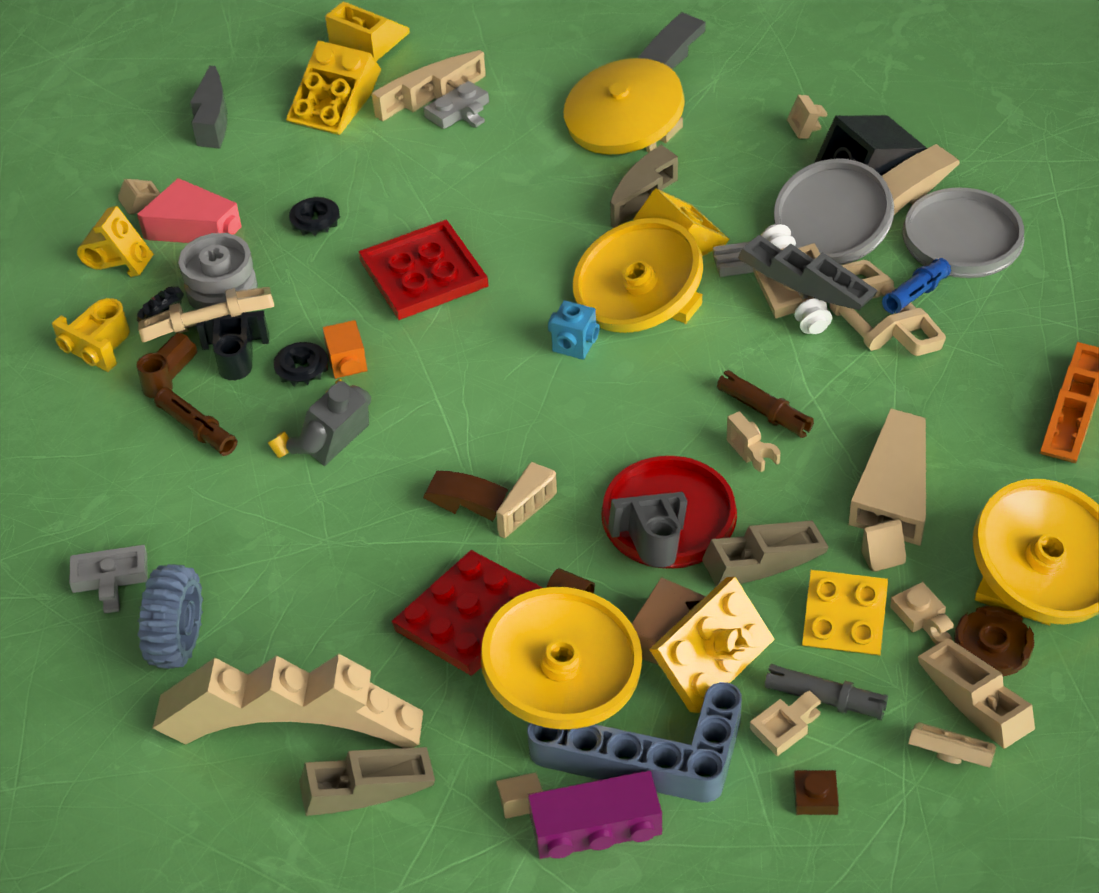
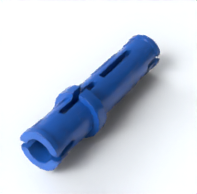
(923, 280)

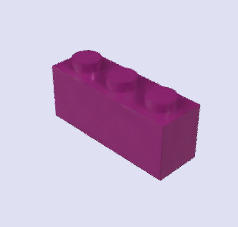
(595, 815)

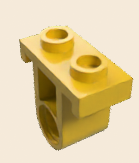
(114, 244)
(94, 333)

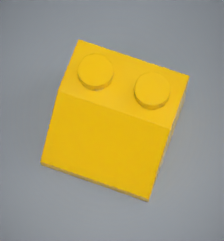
(674, 209)

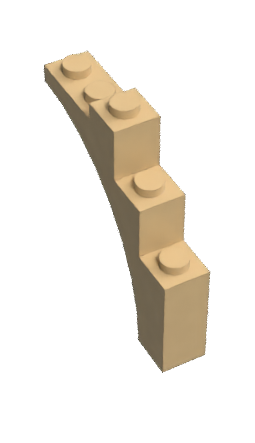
(281, 692)

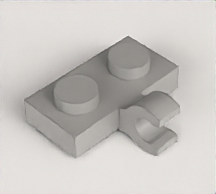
(458, 104)
(107, 571)

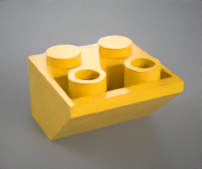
(363, 30)

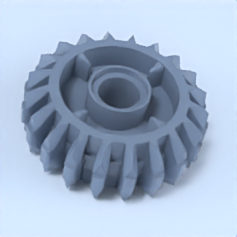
(170, 616)

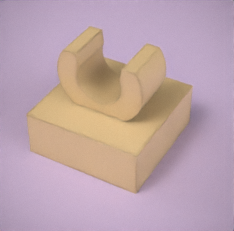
(805, 116)

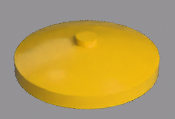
(624, 106)
(638, 274)
(1041, 550)
(561, 658)

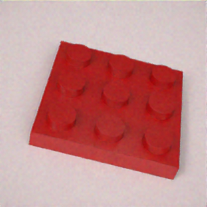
(423, 269)
(458, 607)

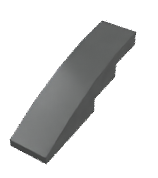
(673, 41)
(814, 277)

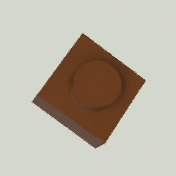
(816, 792)

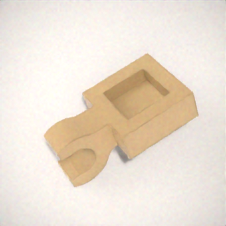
(746, 438)
(922, 609)
(785, 725)

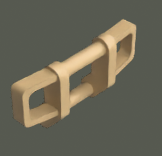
(178, 321)
(894, 325)

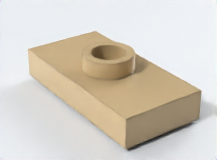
(952, 746)

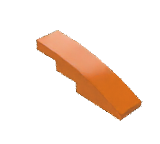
(1074, 406)

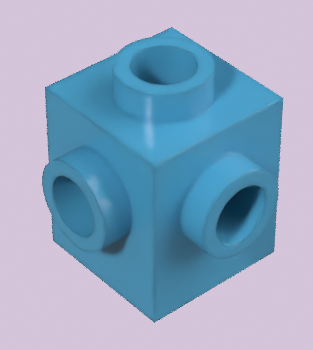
(573, 329)

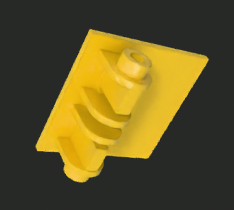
(845, 612)

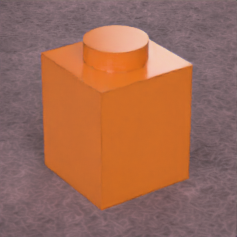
(345, 349)

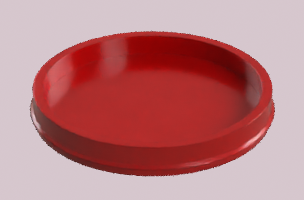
(709, 509)

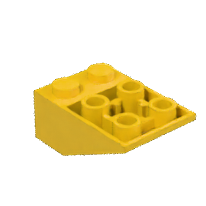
(333, 87)

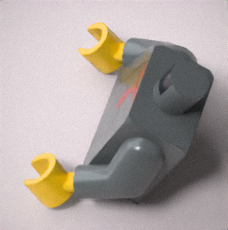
(328, 424)

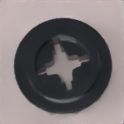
(303, 212)
(160, 302)
(300, 354)

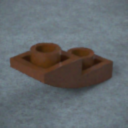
(455, 489)

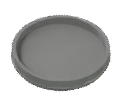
(837, 207)
(966, 228)

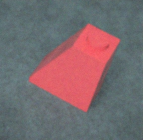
(187, 213)

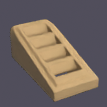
(529, 494)

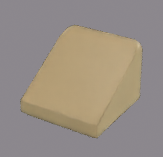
(137, 194)
(884, 545)
(515, 792)

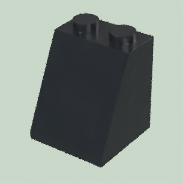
(869, 140)

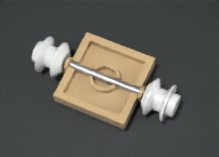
(786, 301)

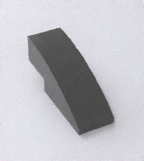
(209, 111)

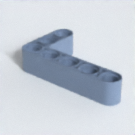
(650, 752)

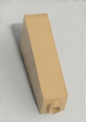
(895, 478)

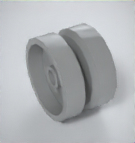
(215, 265)

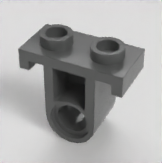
(652, 525)

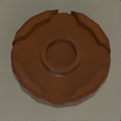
(996, 638)

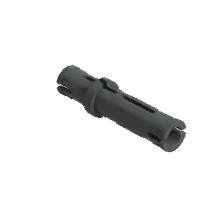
(829, 692)

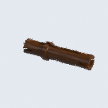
(776, 410)
(204, 428)

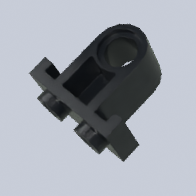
(233, 341)

